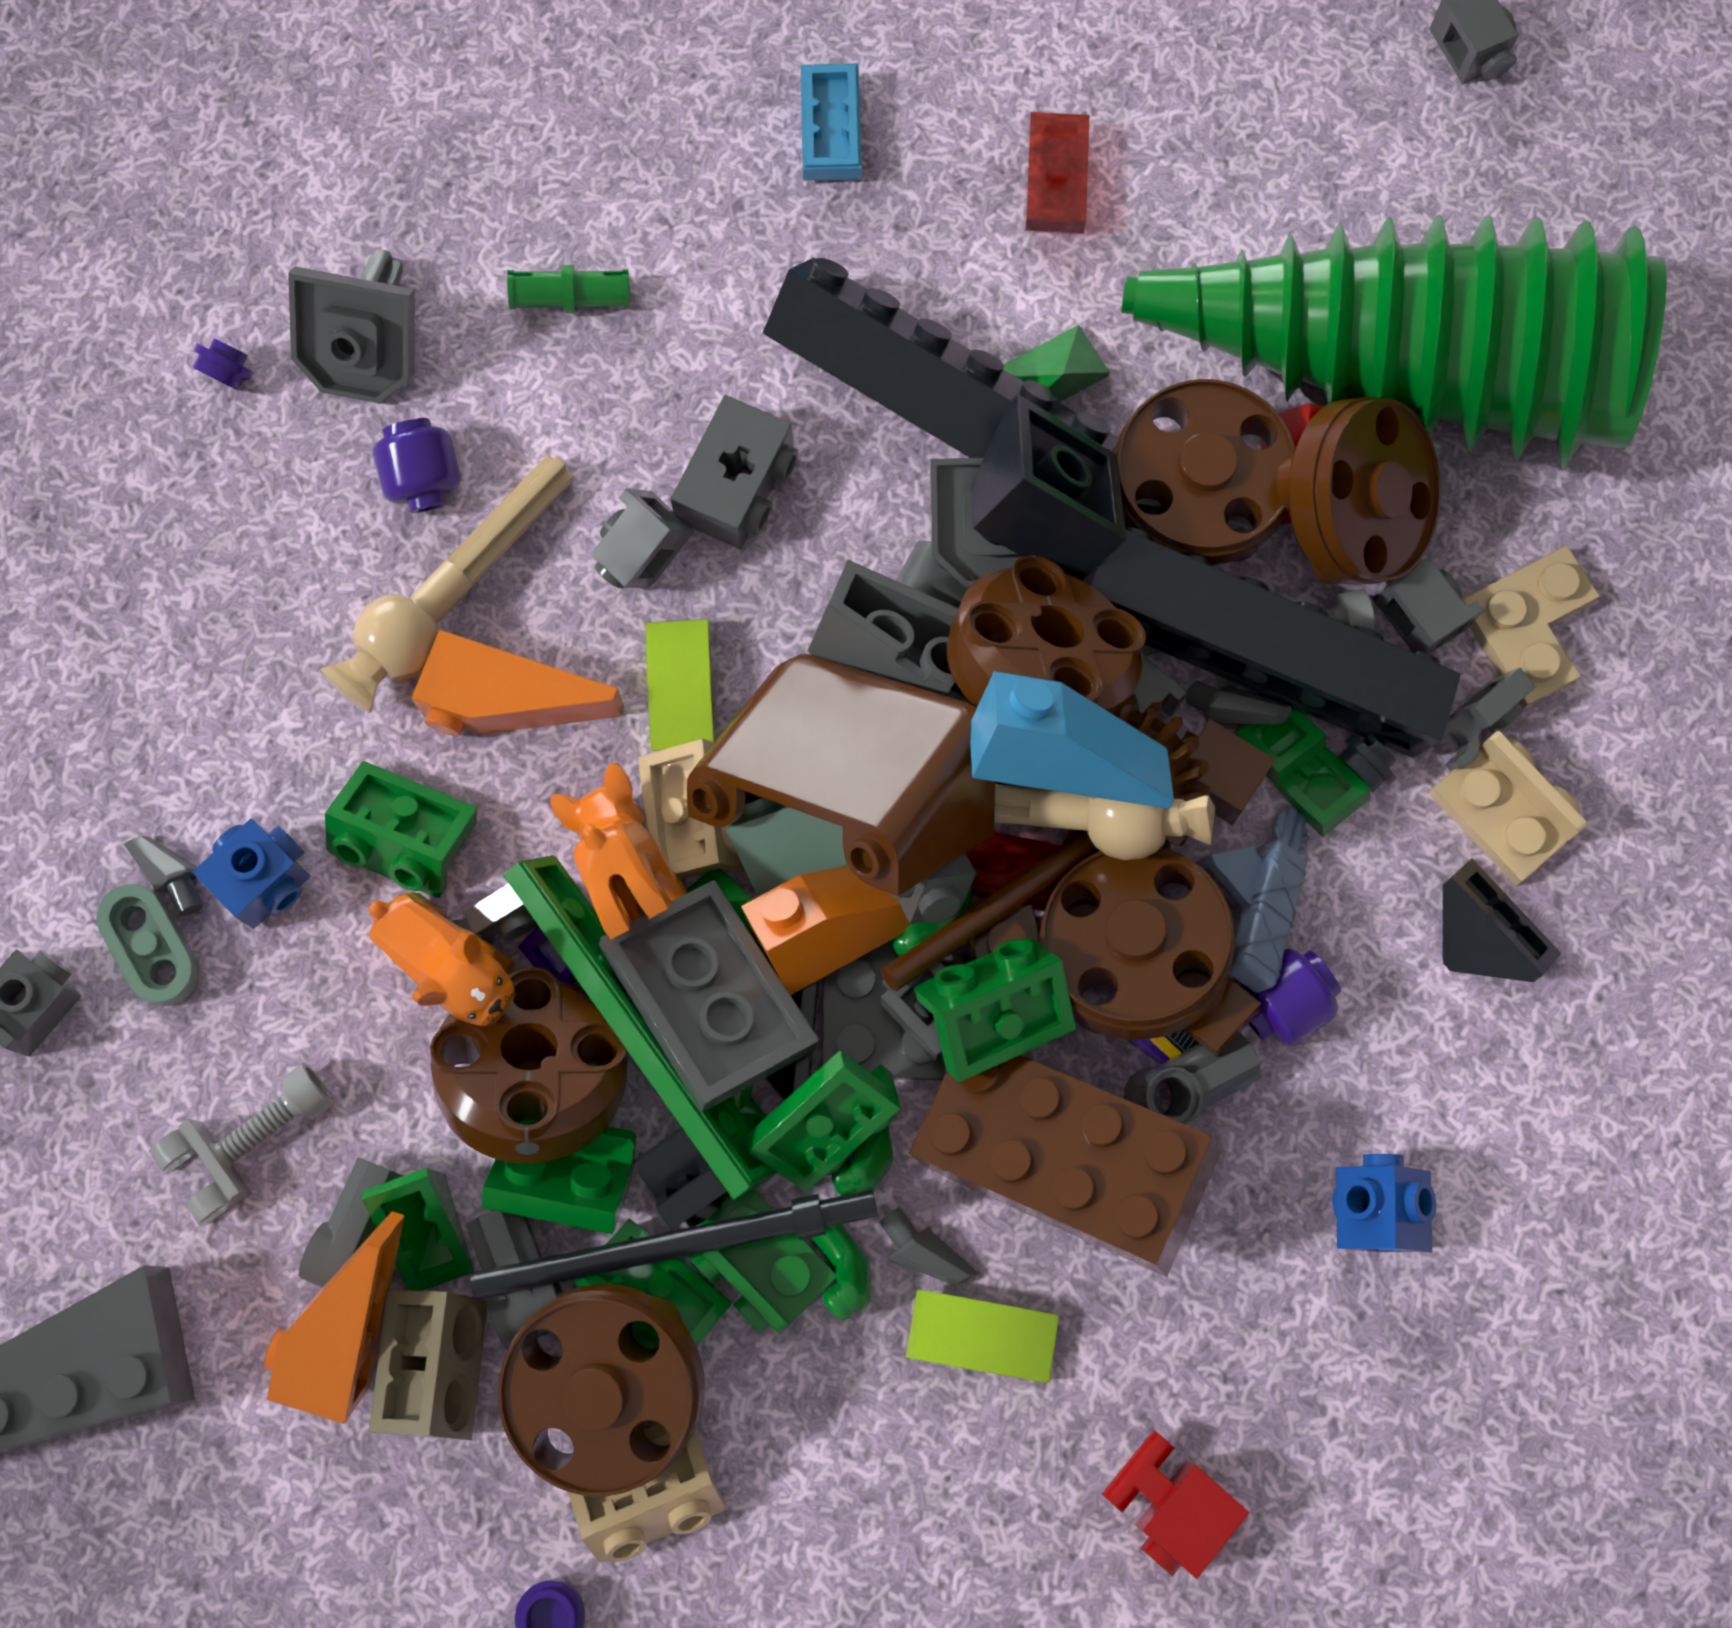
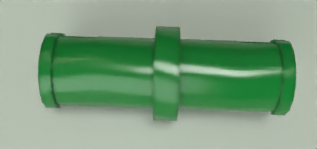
(568, 289)

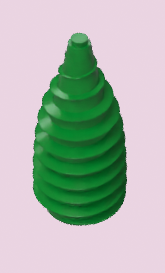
(1453, 331)

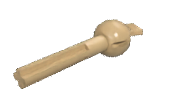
(399, 631)
(1113, 826)

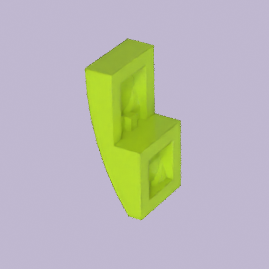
(679, 682)
(982, 1336)

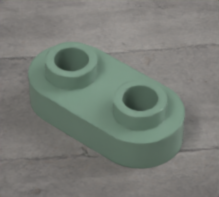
(148, 948)

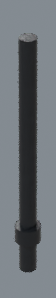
(805, 1217)

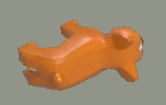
(617, 853)
(443, 959)

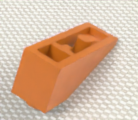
(499, 691)
(822, 924)
(333, 1344)

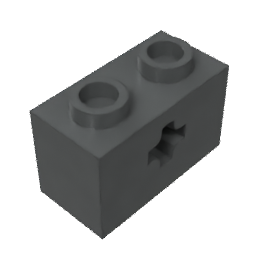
(735, 440)

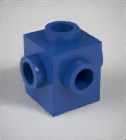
(254, 872)
(1384, 1206)

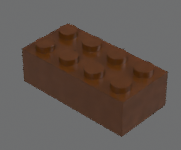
(1071, 1157)

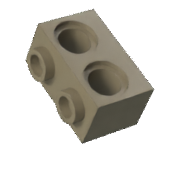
(428, 1365)

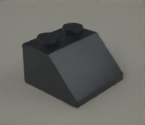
(1048, 491)

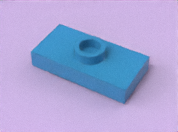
(831, 122)

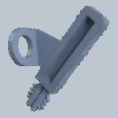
(1268, 892)

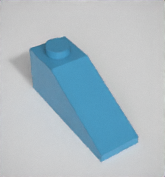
(1062, 742)

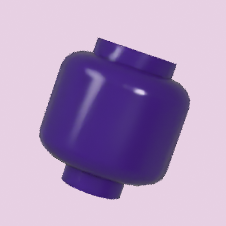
(416, 464)
(1299, 1000)

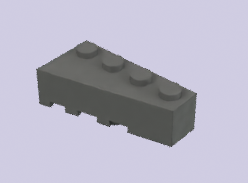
(888, 631)
(95, 1362)

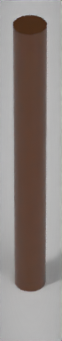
(987, 912)

